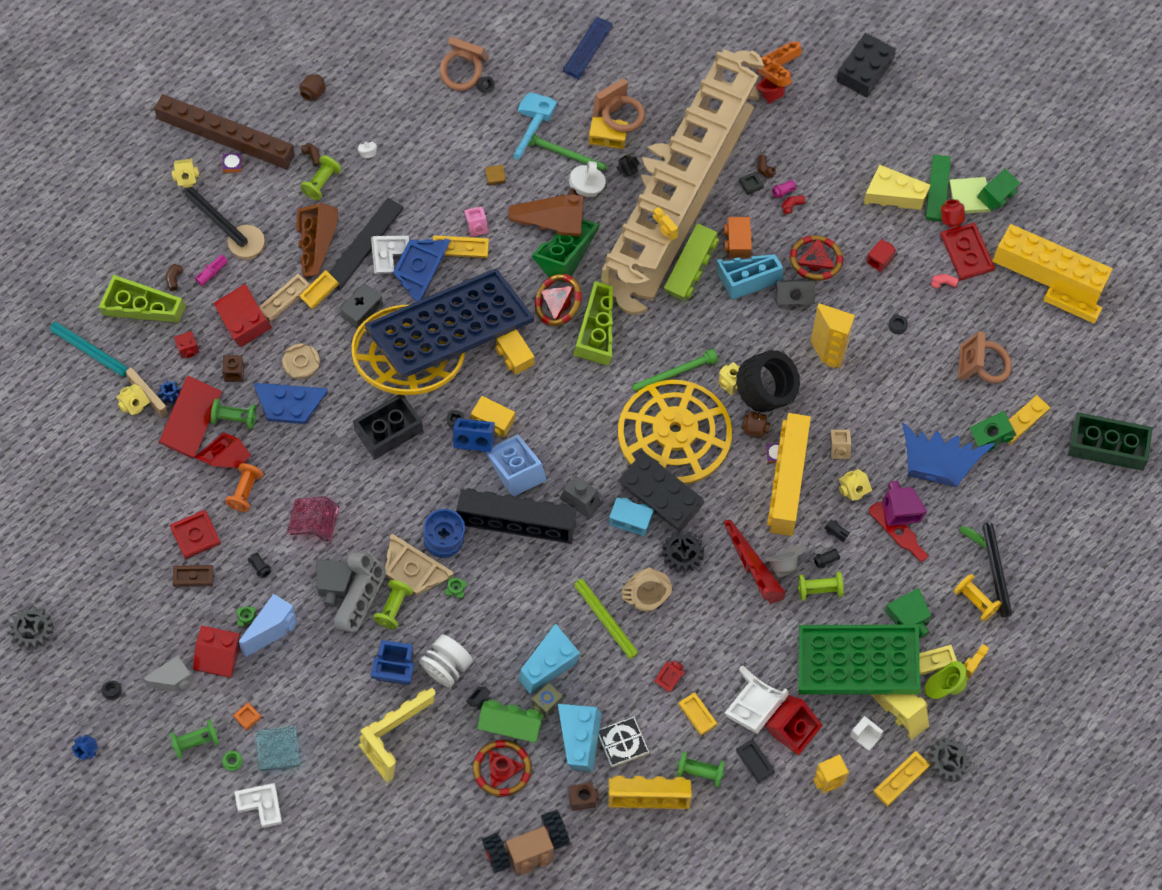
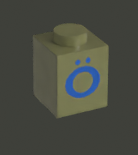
(547, 700)

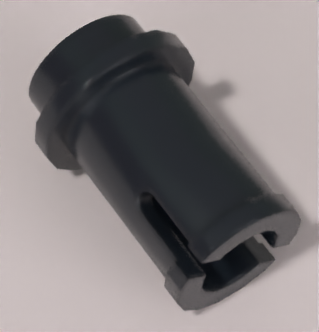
(837, 530)
(826, 558)
(259, 565)

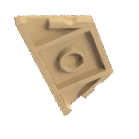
(414, 567)

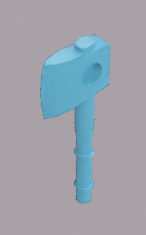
(539, 109)

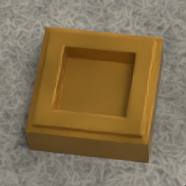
(495, 175)

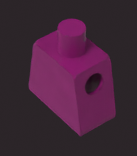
(902, 505)

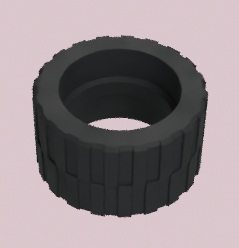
(784, 374)

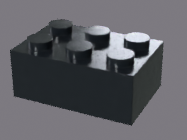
(866, 65)
(388, 426)

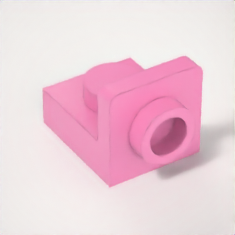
(476, 221)

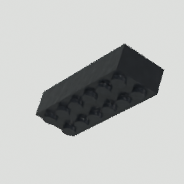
(517, 515)

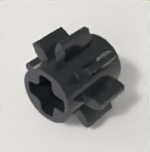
(628, 165)

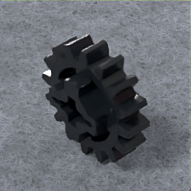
(691, 548)

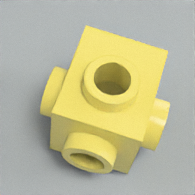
(185, 166)
(728, 378)
(132, 399)
(854, 485)

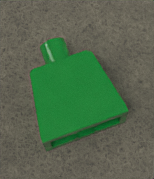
(910, 610)

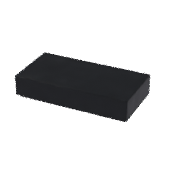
(755, 761)

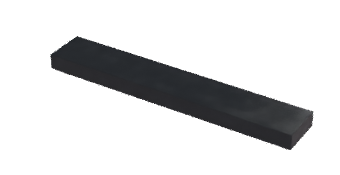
(362, 244)

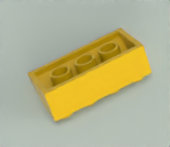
(831, 334)
(649, 793)

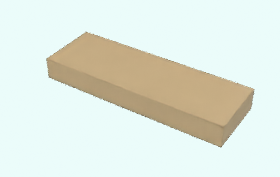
(284, 297)
(155, 402)

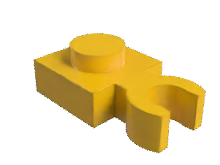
(667, 226)
(972, 664)

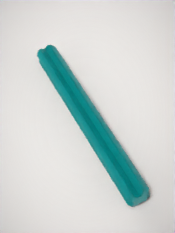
(89, 349)

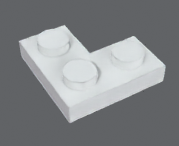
(383, 251)
(261, 798)

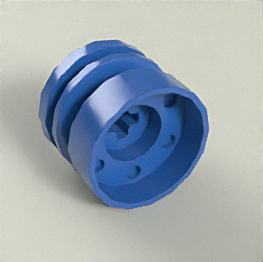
(448, 523)

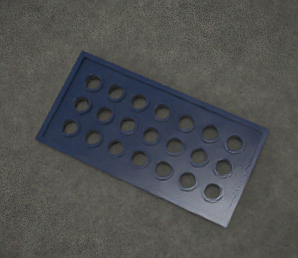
(453, 313)

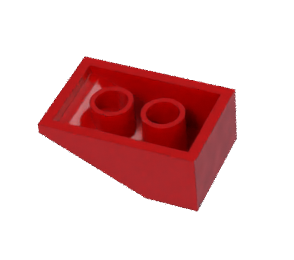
(242, 315)

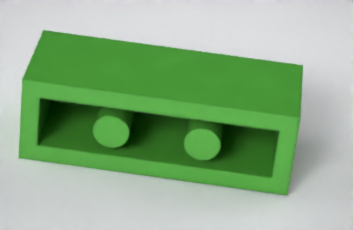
(510, 721)

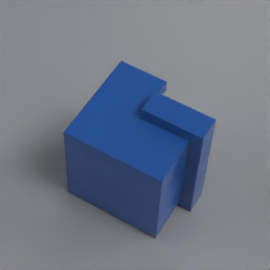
(394, 663)

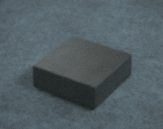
(751, 183)

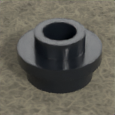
(107, 686)

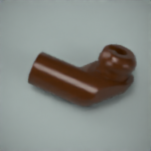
(313, 152)
(766, 171)
(173, 271)

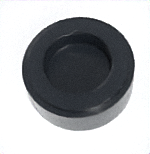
(898, 324)

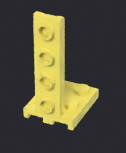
(370, 738)

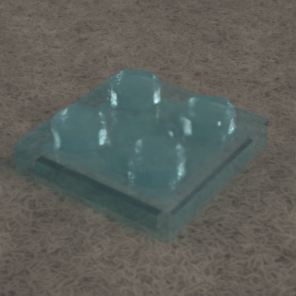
(277, 748)

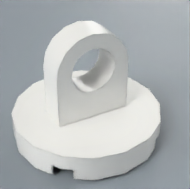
(587, 180)

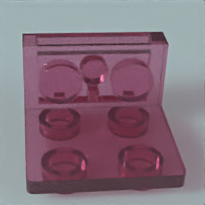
(313, 516)

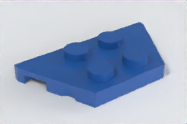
(419, 265)
(289, 402)

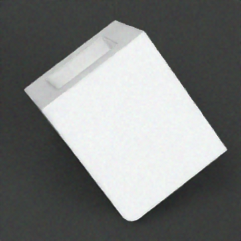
(866, 733)

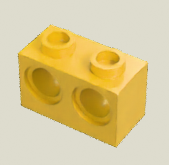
(831, 774)

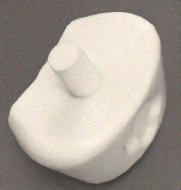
(367, 150)

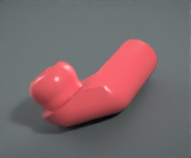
(944, 278)

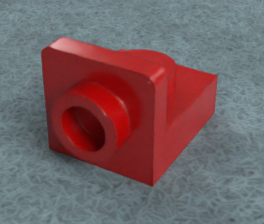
(186, 345)
(670, 675)

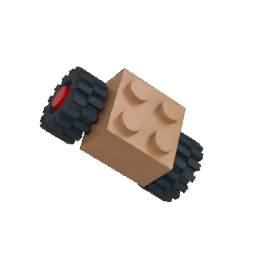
(529, 849)

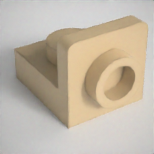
(840, 444)

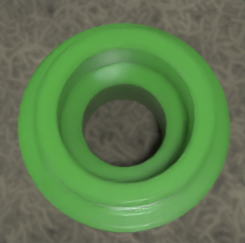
(232, 755)

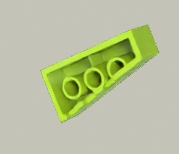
(692, 262)
(137, 301)
(596, 329)

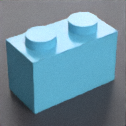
(631, 516)

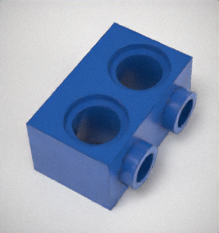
(474, 435)

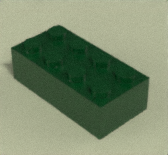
(1110, 441)

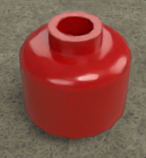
(953, 213)

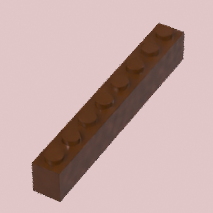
(224, 131)

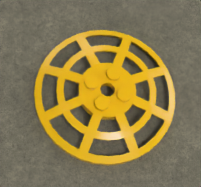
(412, 382)
(676, 440)

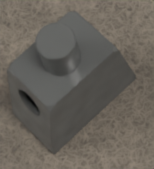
(579, 495)
(333, 580)

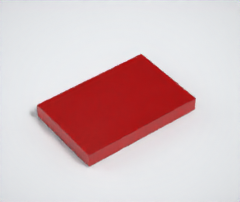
(967, 251)

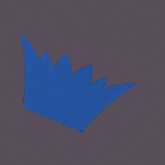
(940, 461)

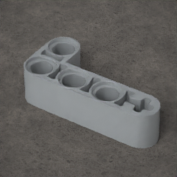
(362, 591)

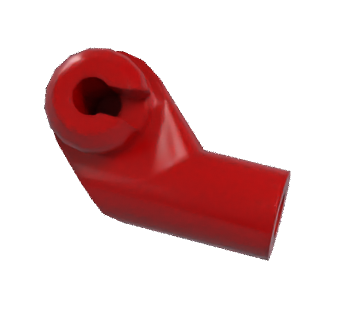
(791, 201)

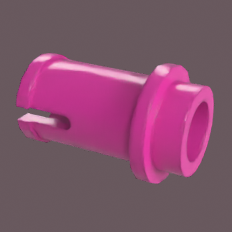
(780, 190)

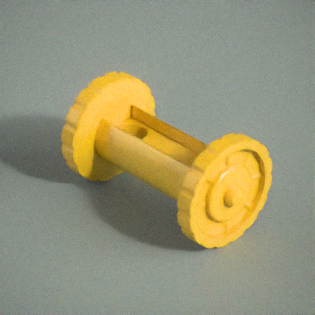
(977, 597)

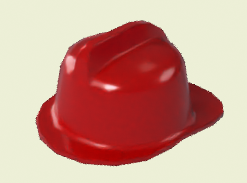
(770, 91)

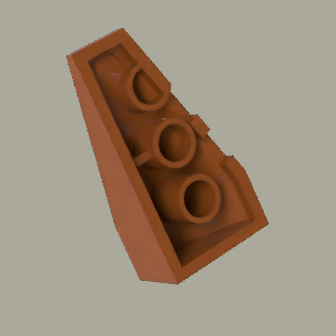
(556, 213)
(317, 228)

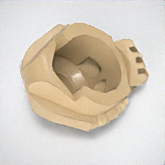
(647, 589)

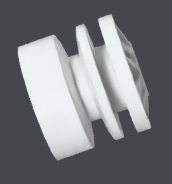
(445, 661)

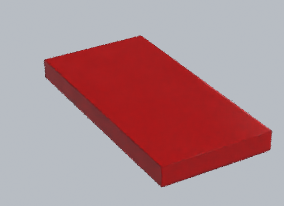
(189, 417)

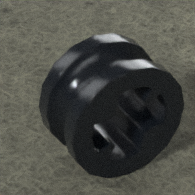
(491, 84)
(455, 413)

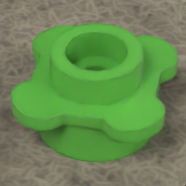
(455, 582)
(242, 612)

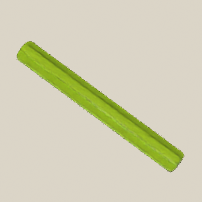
(606, 618)

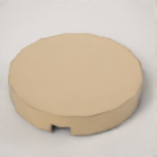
(255, 243)
(302, 367)

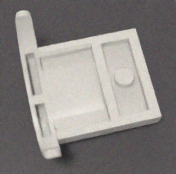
(755, 703)

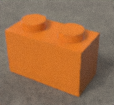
(738, 237)

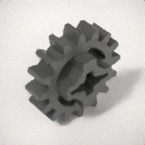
(39, 622)
(958, 759)

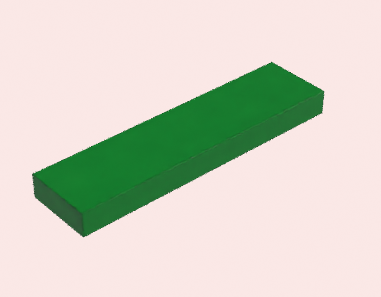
(938, 186)

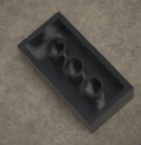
(661, 491)

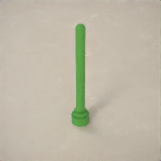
(563, 151)
(710, 357)

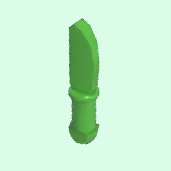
(973, 535)

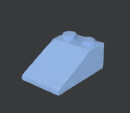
(516, 465)
(269, 625)

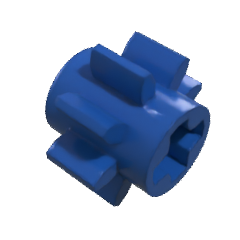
(170, 396)
(85, 747)

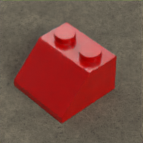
(216, 651)
(793, 724)

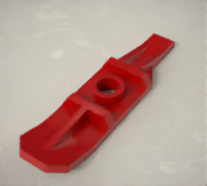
(906, 540)

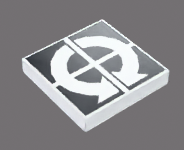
(622, 742)

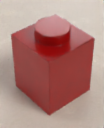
(881, 255)

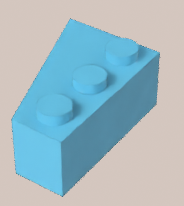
(749, 275)
(549, 660)
(580, 735)

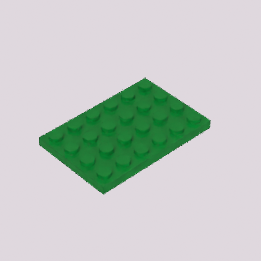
(859, 659)

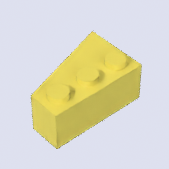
(896, 189)
(907, 709)

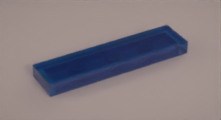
(587, 47)

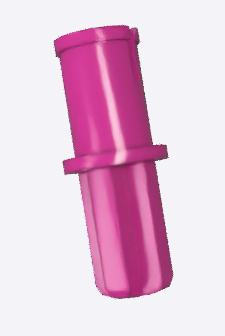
(211, 270)

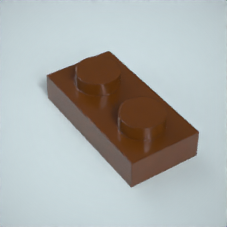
(193, 575)

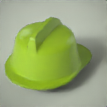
(949, 680)

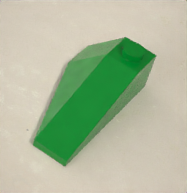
(565, 251)

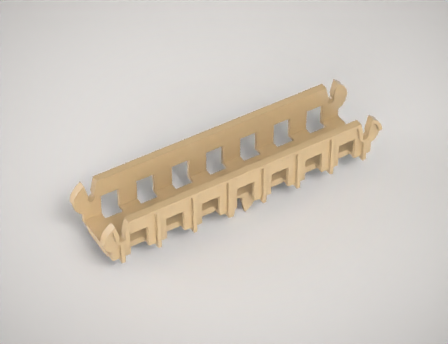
(644, 272)

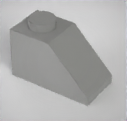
(170, 676)

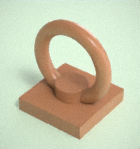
(467, 52)
(611, 100)
(973, 355)

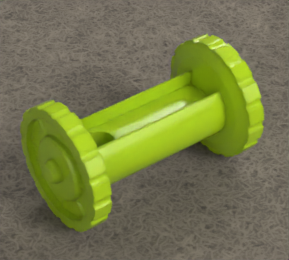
(328, 167)
(820, 585)
(391, 608)

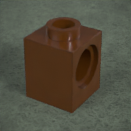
(233, 368)
(579, 804)

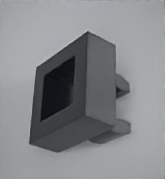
(478, 697)

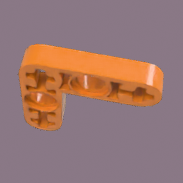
(773, 63)

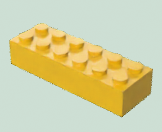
(1052, 265)
(788, 474)

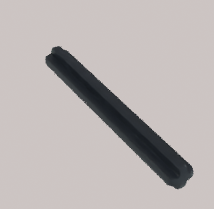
(216, 217)
(997, 570)

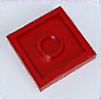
(195, 534)

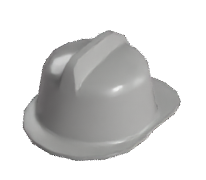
(786, 560)

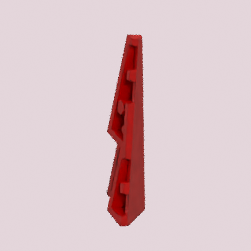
(766, 582)

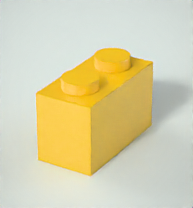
(604, 136)
(515, 352)
(493, 412)

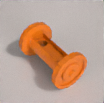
(248, 476)

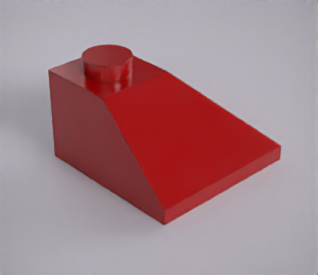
(224, 452)

